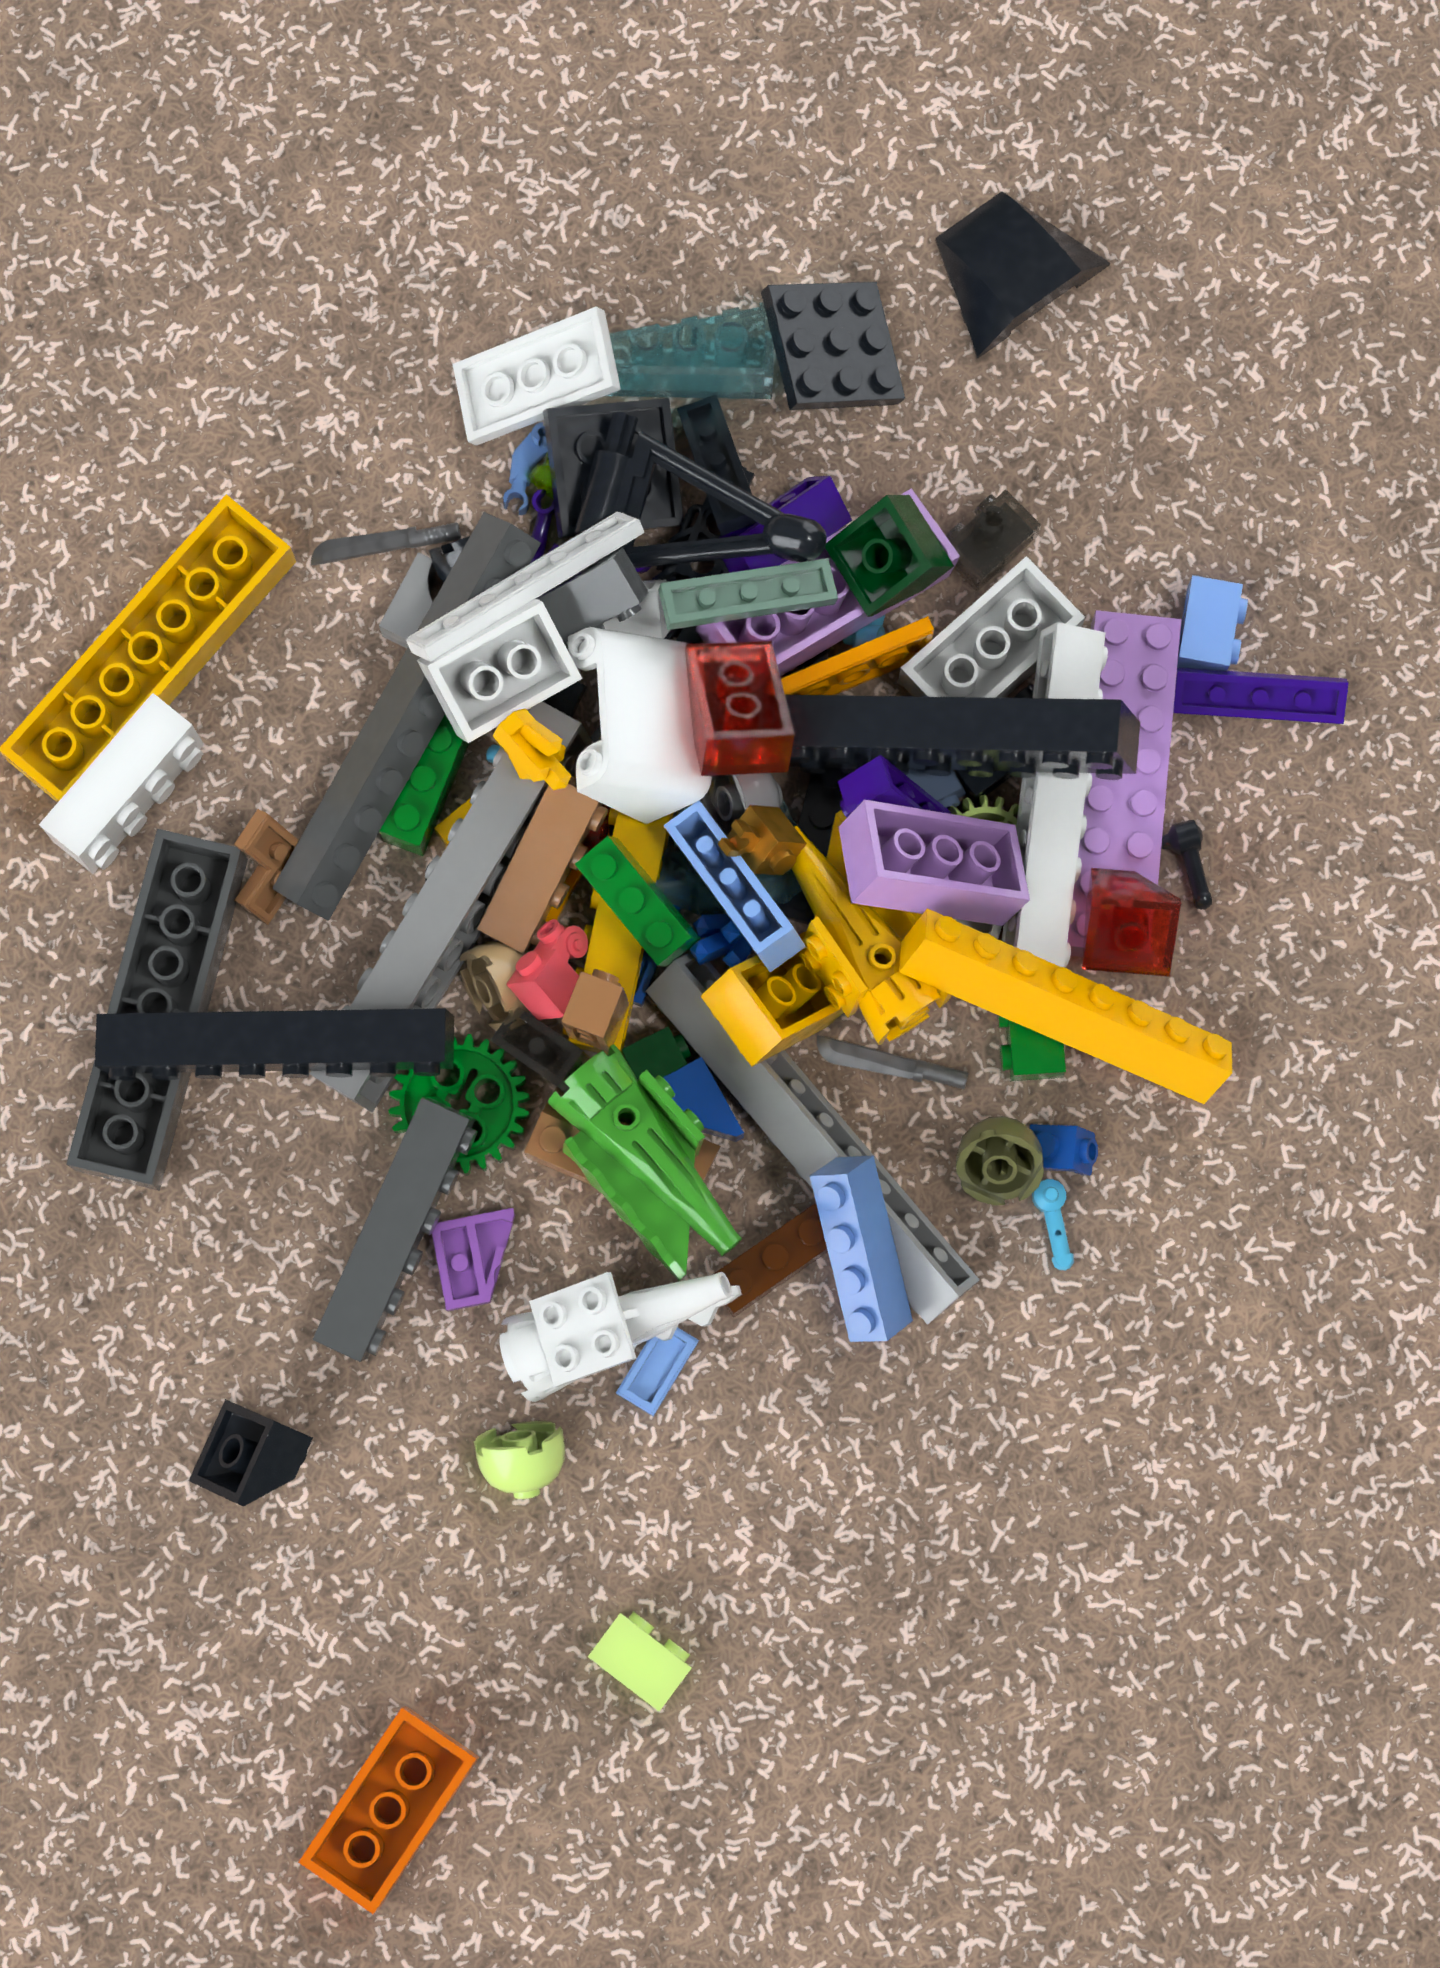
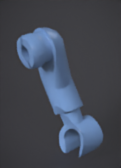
(524, 459)

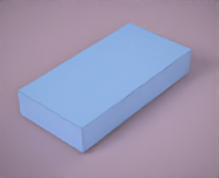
(656, 1370)

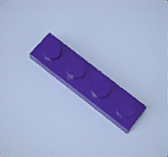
(1260, 695)

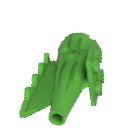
(643, 1165)

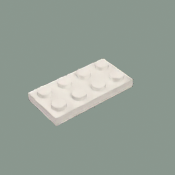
(538, 371)

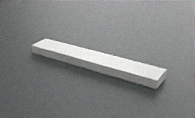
(524, 586)

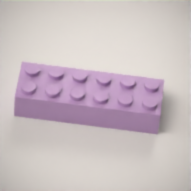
(808, 632)

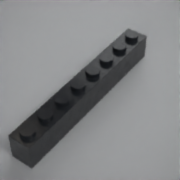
(275, 1042)

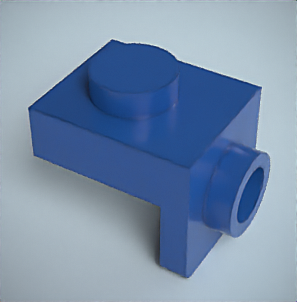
(1067, 1148)

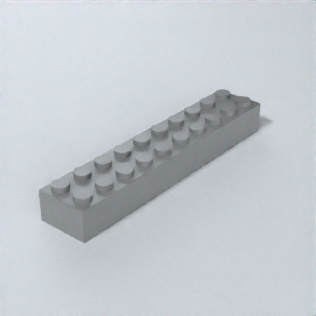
(445, 915)

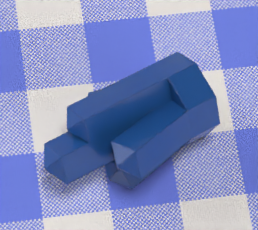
(721, 939)

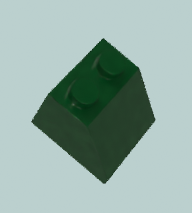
(888, 554)

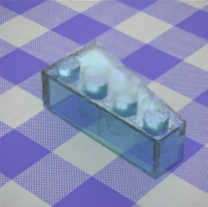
(698, 357)

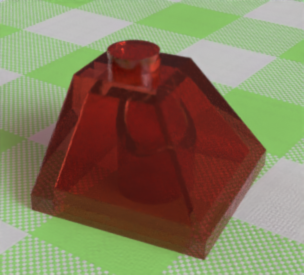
(1129, 924)

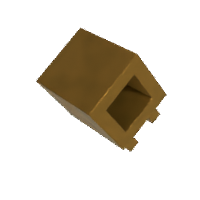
(764, 840)

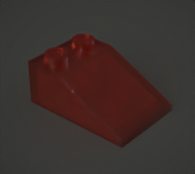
(738, 709)

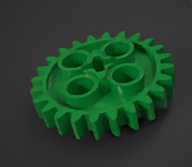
(496, 1118)

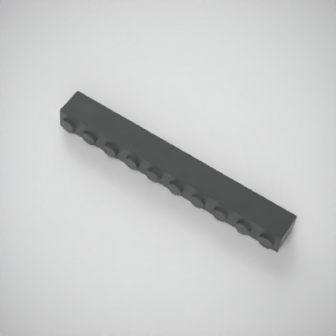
(391, 736)

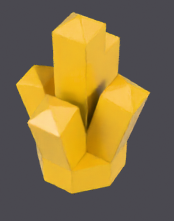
(533, 749)

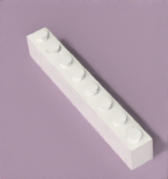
(1053, 807)

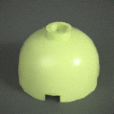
(521, 1458)

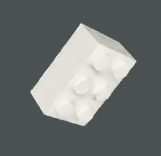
(501, 671)

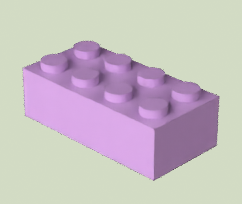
(933, 861)

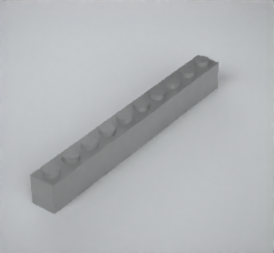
(809, 1132)

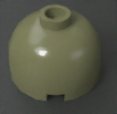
(999, 1160)

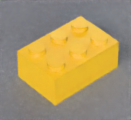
(769, 1009)

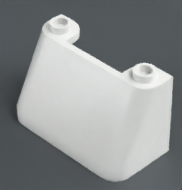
(647, 741)

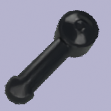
(1186, 840)

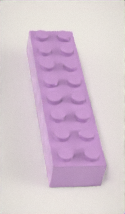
(1128, 813)

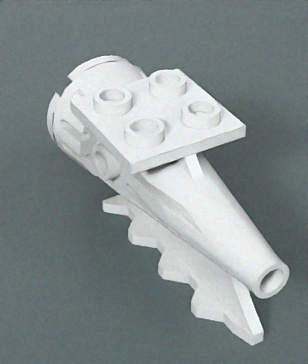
(595, 1329)

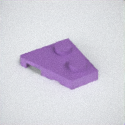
(471, 1256)

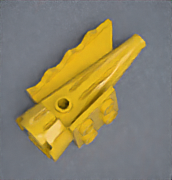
(859, 947)

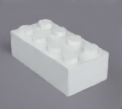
(993, 641)
(123, 784)

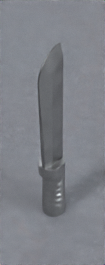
(370, 544)
(878, 1061)

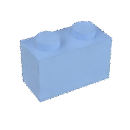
(1210, 624)

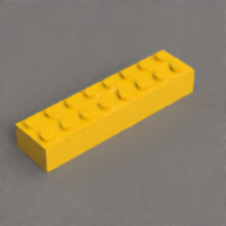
(151, 645)

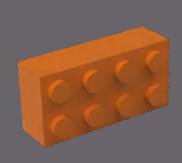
(389, 1809)

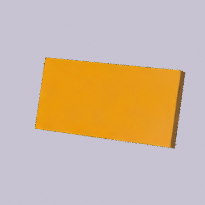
(861, 662)

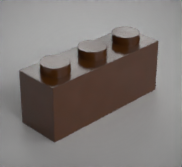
(775, 1259)

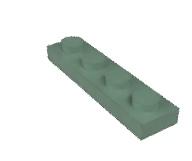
(747, 594)

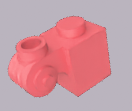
(544, 976)

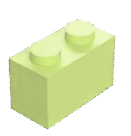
(640, 1660)

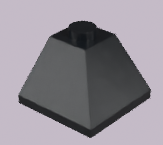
(248, 1455)

